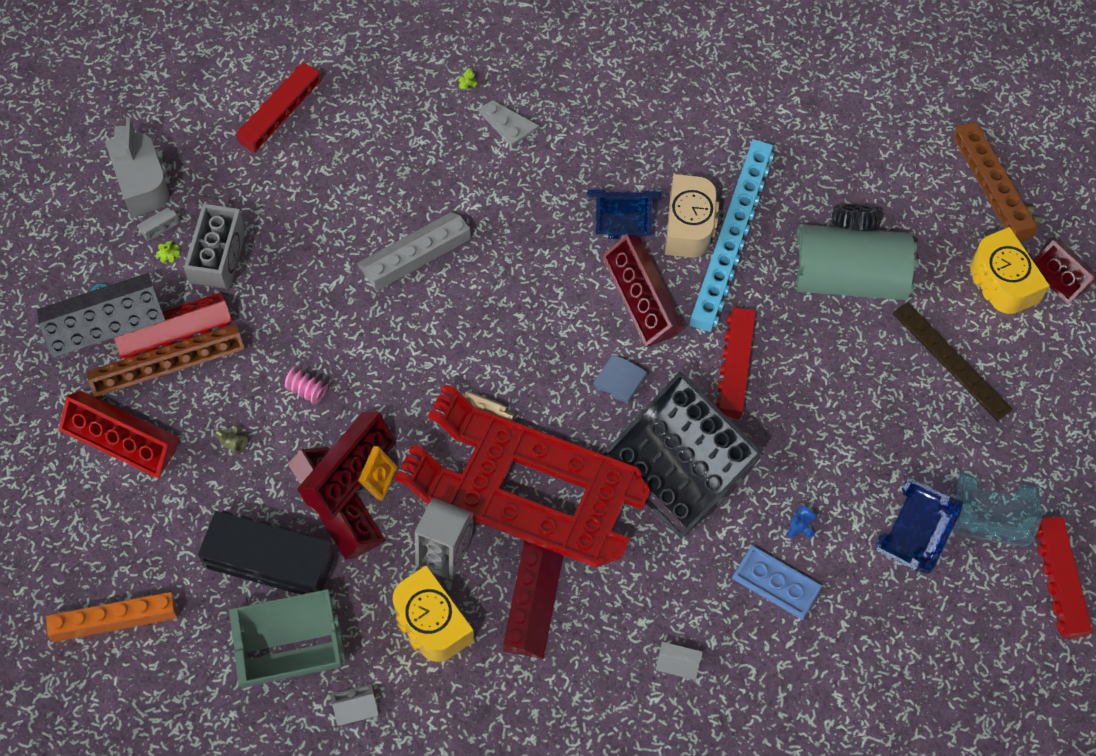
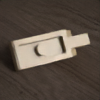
(488, 405)

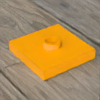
(378, 473)

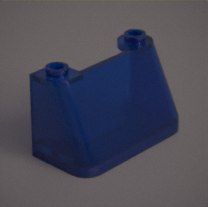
(921, 527)

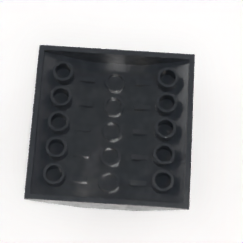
(686, 452)

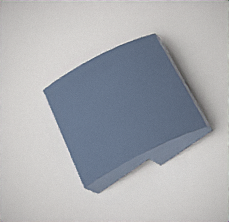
(620, 378)

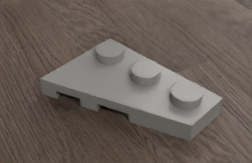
(507, 123)

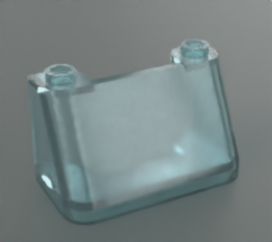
(998, 515)

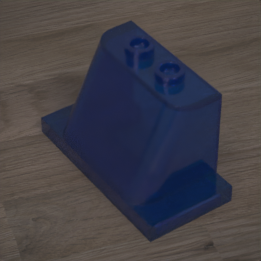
(623, 212)

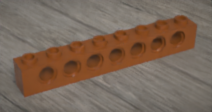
(994, 181)
(165, 360)

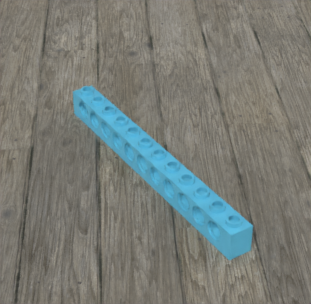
(706, 320)

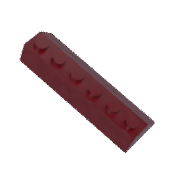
(642, 291)
(338, 473)
(353, 526)
(533, 601)

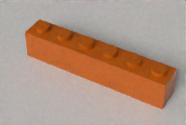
(111, 617)

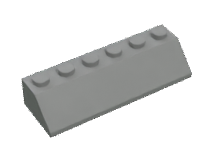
(415, 250)

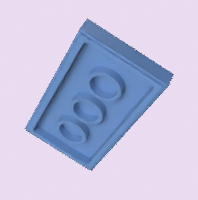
(777, 582)

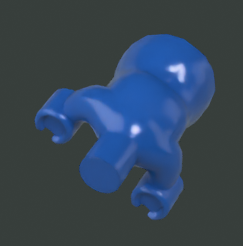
(801, 521)

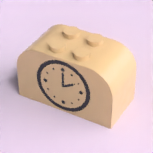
(691, 216)

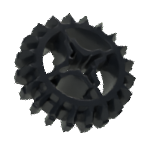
(856, 217)

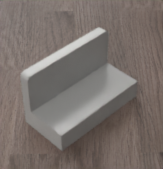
(124, 141)
(158, 224)
(678, 660)
(354, 704)

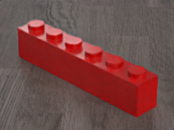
(278, 107)
(736, 362)
(1063, 579)

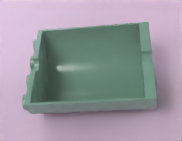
(285, 623)

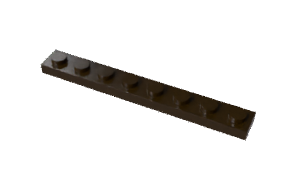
(952, 361)

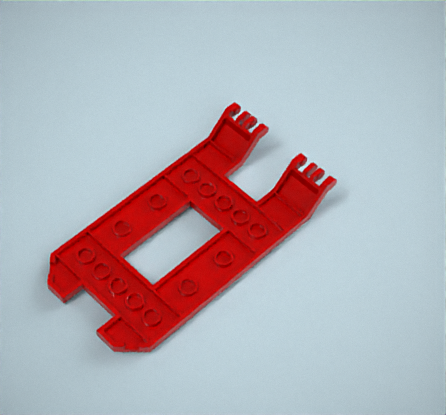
(500, 443)

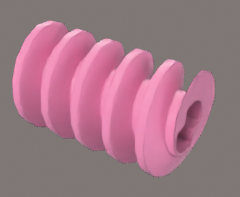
(305, 387)

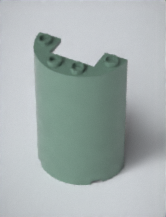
(855, 262)

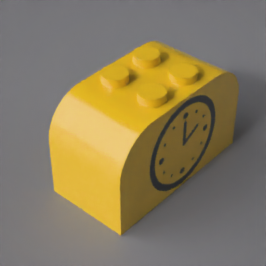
(1007, 273)
(430, 617)

